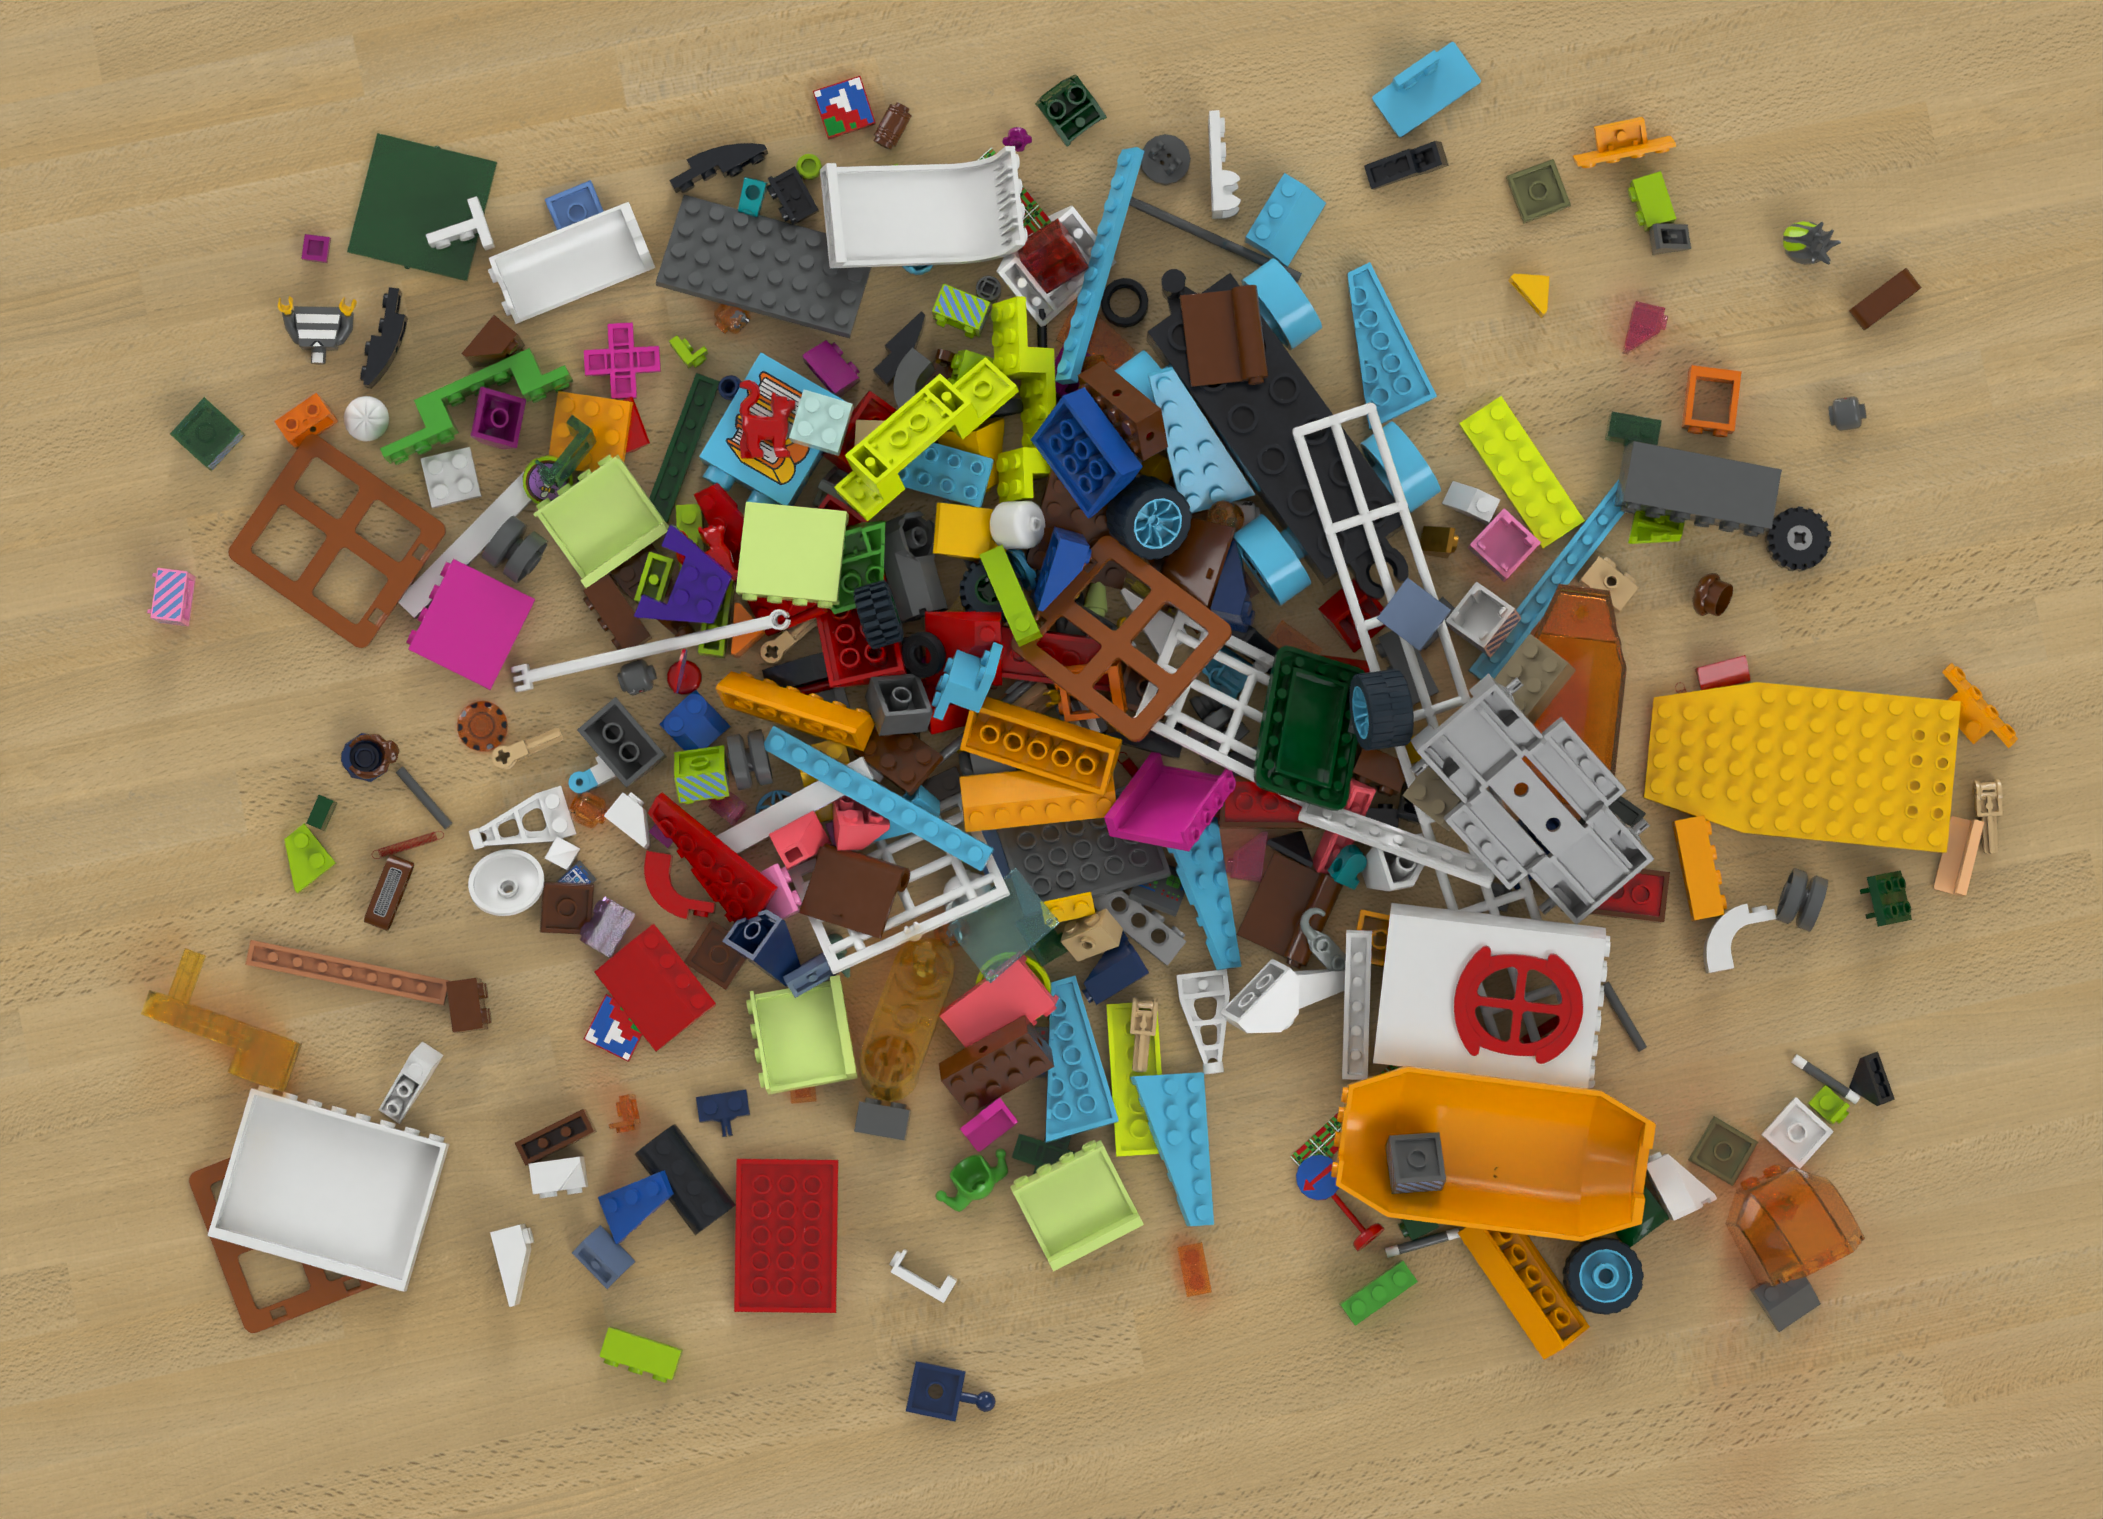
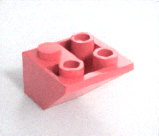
(856, 824)
(799, 840)

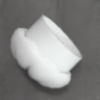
(366, 418)

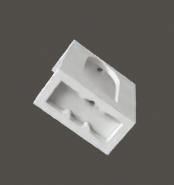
(939, 1293)

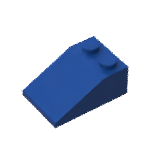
(1061, 565)

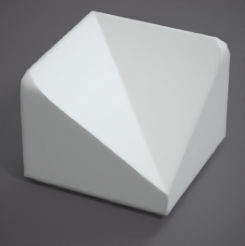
(562, 853)

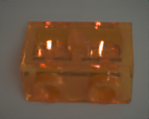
(627, 1109)

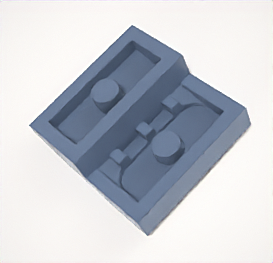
(1413, 614)

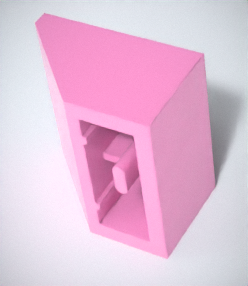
(784, 901)

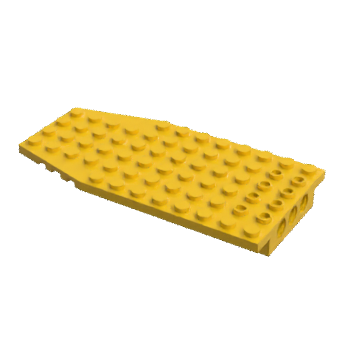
(1808, 763)

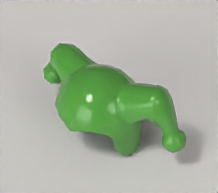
(974, 1180)

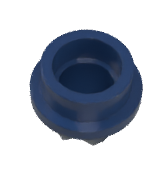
(729, 387)

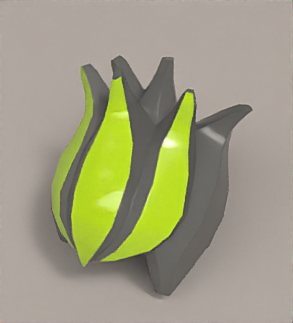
(1808, 243)

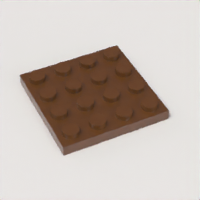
(1064, 512)

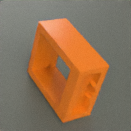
(1712, 375)
(298, 421)
(1117, 692)

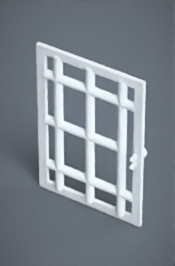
(1256, 673)
(916, 930)

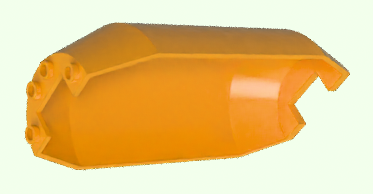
(1563, 1153)

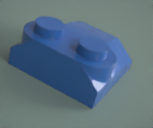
(694, 723)

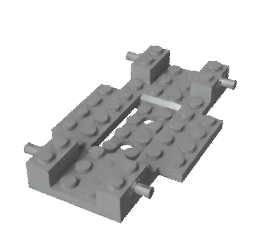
(1485, 748)

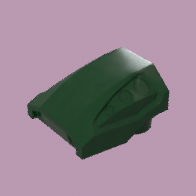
(1070, 109)
(1652, 1218)

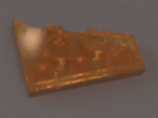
(1102, 342)

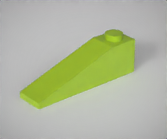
(1010, 595)

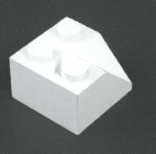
(558, 1175)

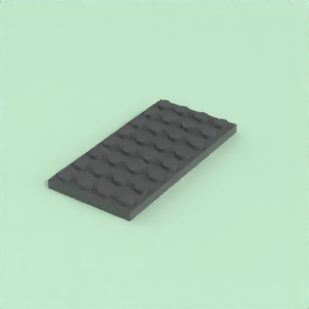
(760, 267)

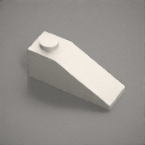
(1157, 628)

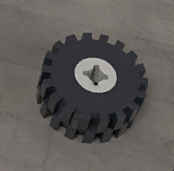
(1788, 548)

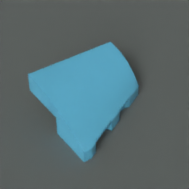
(1224, 677)

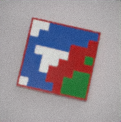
(844, 107)
(613, 1030)

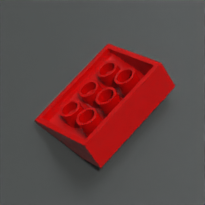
(849, 656)
(655, 987)

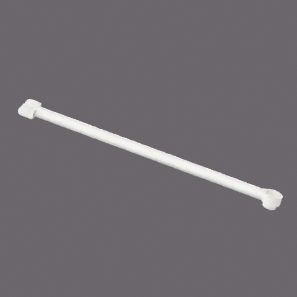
(529, 676)

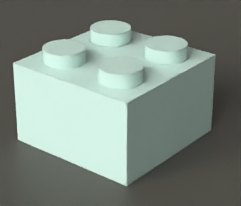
(821, 422)

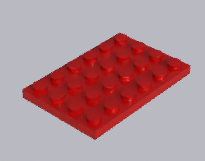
(786, 1235)

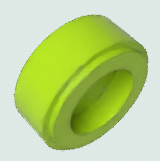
(808, 166)

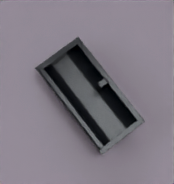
(696, 1190)

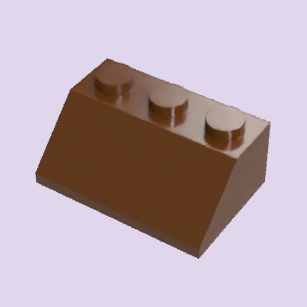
(493, 344)

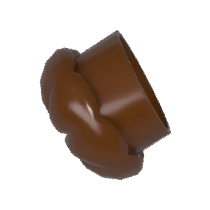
(1712, 595)

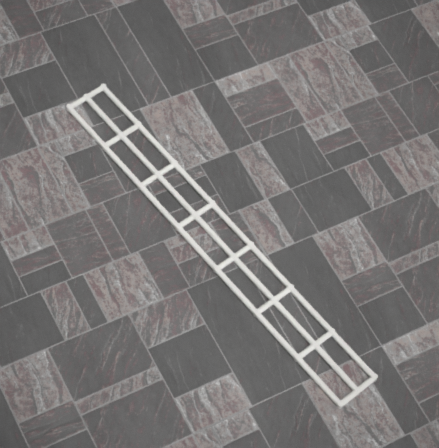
(1428, 710)

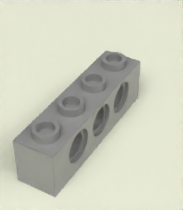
(1162, 951)

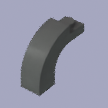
(911, 376)

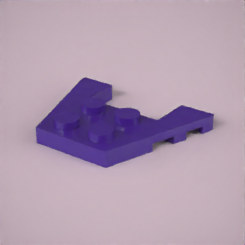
(697, 588)

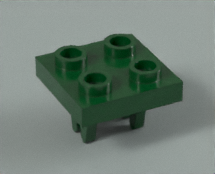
(1888, 898)

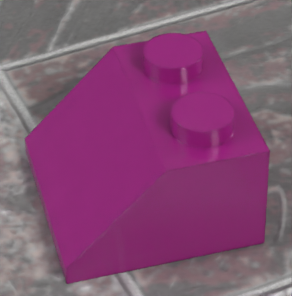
(831, 368)
(498, 419)

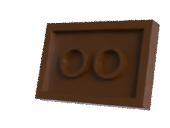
(900, 759)

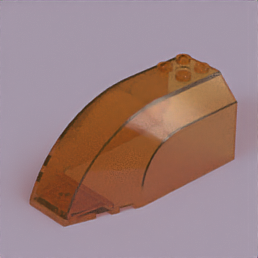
(1585, 634)
(1790, 1224)

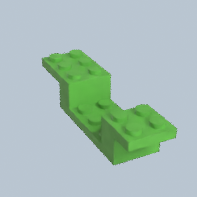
(434, 405)

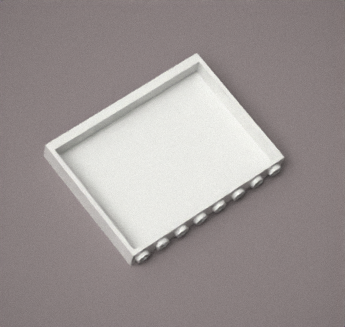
(328, 1188)

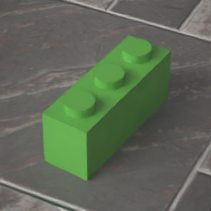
(1378, 1292)

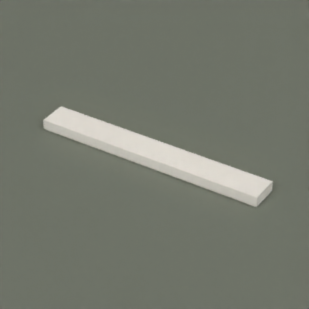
(468, 545)
(786, 811)
(1399, 843)

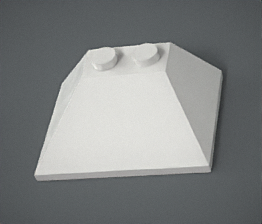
(1024, 284)

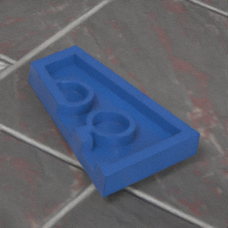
(633, 1203)

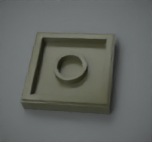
(1538, 191)
(1723, 1151)

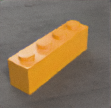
(1698, 868)

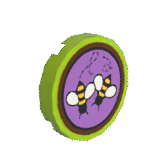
(534, 487)

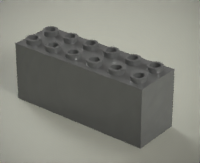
(1697, 488)

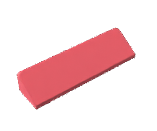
(1331, 843)

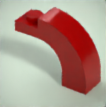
(658, 881)

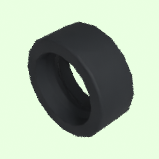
(1128, 284)

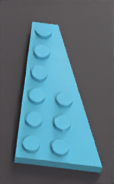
(1387, 360)
(1196, 455)
(1207, 888)
(1077, 1083)
(1180, 1131)

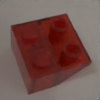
(1052, 256)

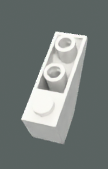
(410, 1081)

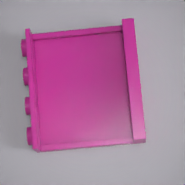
(470, 623)
(1168, 804)

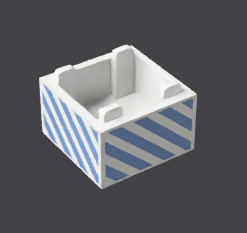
(1483, 619)

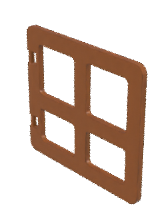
(339, 534)
(1118, 644)
(321, 1291)

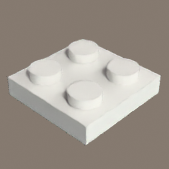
(451, 477)
(1797, 1133)

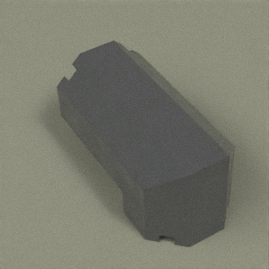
(912, 567)

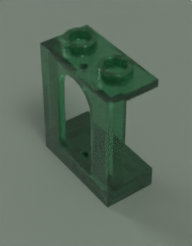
(572, 455)

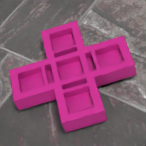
(622, 361)

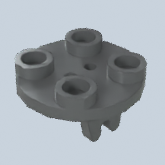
(1174, 167)

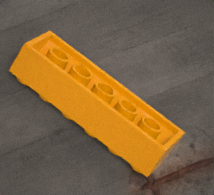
(796, 710)
(1042, 745)
(1026, 800)
(1527, 1287)

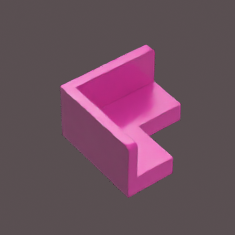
(989, 1125)

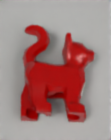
(764, 428)
(714, 538)

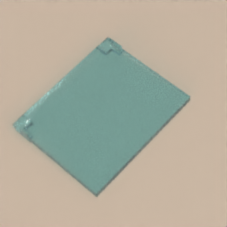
(1004, 929)

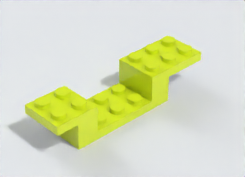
(1038, 391)
(915, 428)

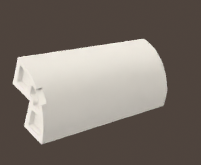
(571, 263)

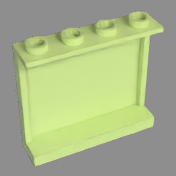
(601, 519)
(791, 554)
(802, 1037)
(1076, 1204)

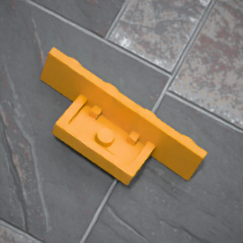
(1622, 140)
(1975, 714)

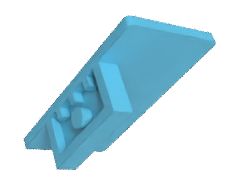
(1426, 88)
(949, 474)

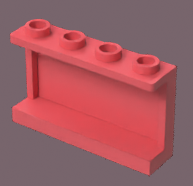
(998, 1003)

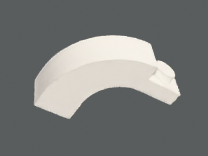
(1719, 938)

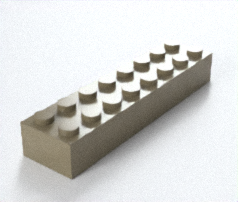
(1543, 677)

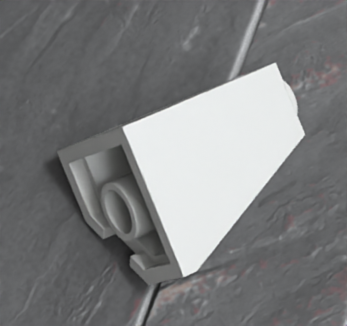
(1389, 871)
(1676, 1187)

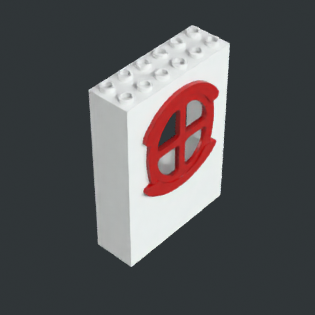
(1432, 985)

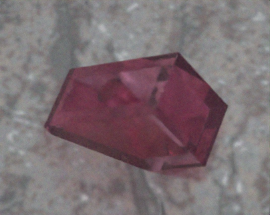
(1644, 325)
(729, 808)
(1248, 860)

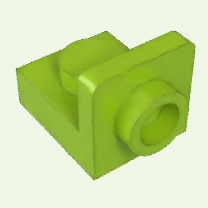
(683, 350)
(1829, 1105)

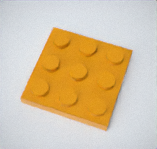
(604, 416)

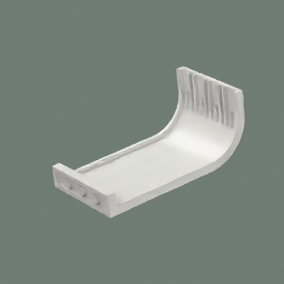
(923, 212)

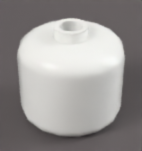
(1017, 524)

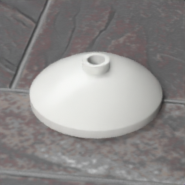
(505, 872)

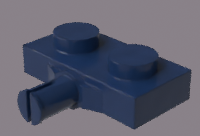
(723, 1108)

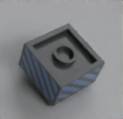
(1415, 1163)

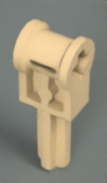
(786, 641)
(525, 748)
(1988, 806)
(1142, 1025)

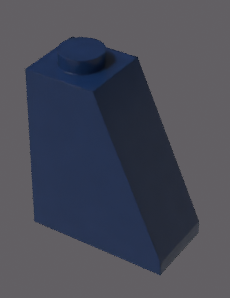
(765, 944)
(1114, 972)

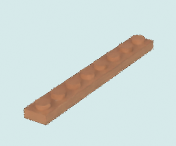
(347, 972)

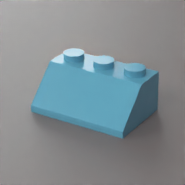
(1285, 220)

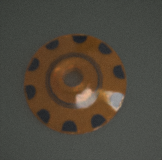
(495, 728)

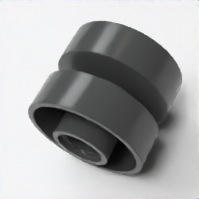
(520, 553)

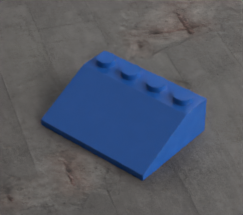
(1086, 451)

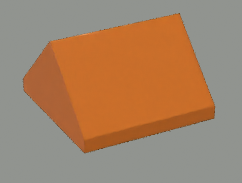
(744, 642)

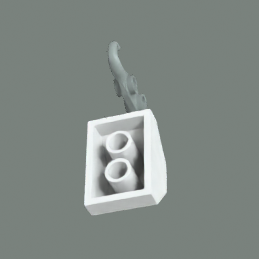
(1278, 992)

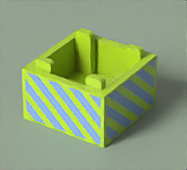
(961, 311)
(701, 774)

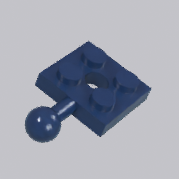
(952, 1383)

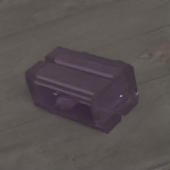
(606, 926)

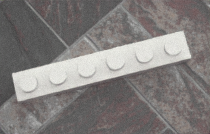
(1357, 1004)

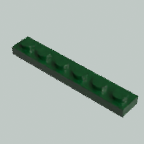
(683, 444)

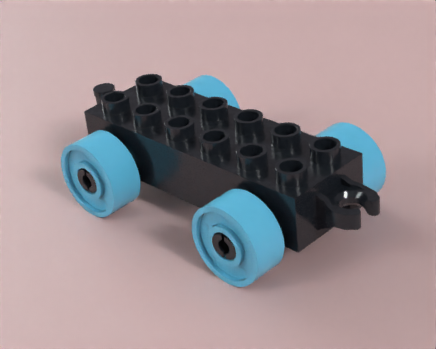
(1257, 433)

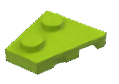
(1654, 530)
(306, 857)

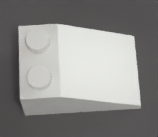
(513, 1254)

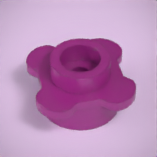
(1017, 137)

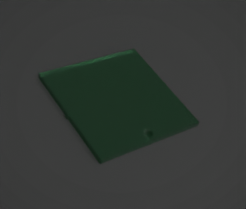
(414, 193)

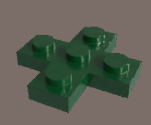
(1038, 1152)

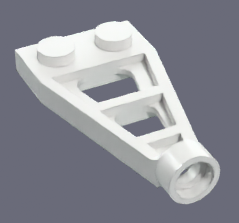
(555, 812)
(1205, 985)

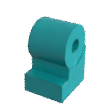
(752, 196)
(1347, 866)

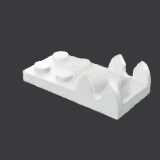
(1222, 181)

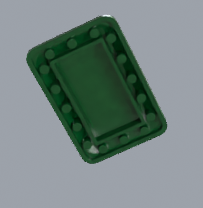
(1304, 730)

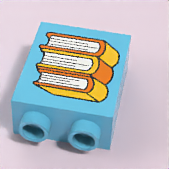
(769, 478)

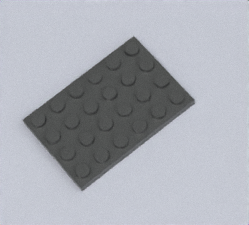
(1080, 858)

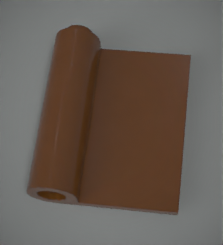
(1224, 337)
(1199, 560)
(853, 890)
(1279, 904)

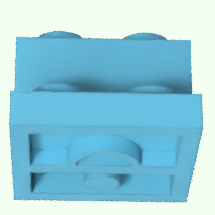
(966, 680)

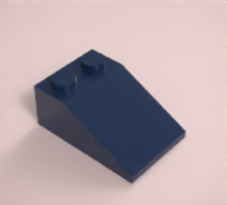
(1232, 594)

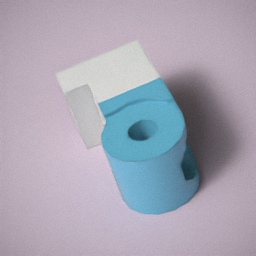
(591, 778)

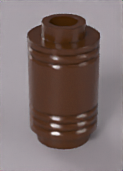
(892, 126)

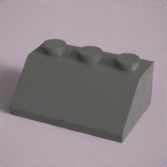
(621, 742)

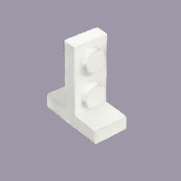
(464, 230)

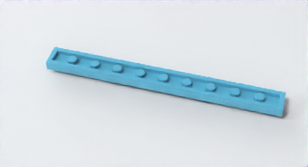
(1099, 265)
(1560, 572)
(878, 798)

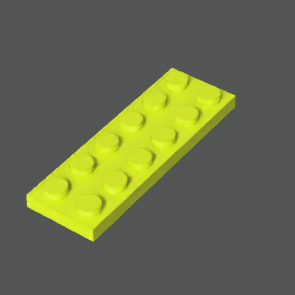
(1521, 472)
(1132, 1130)

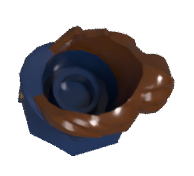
(368, 756)

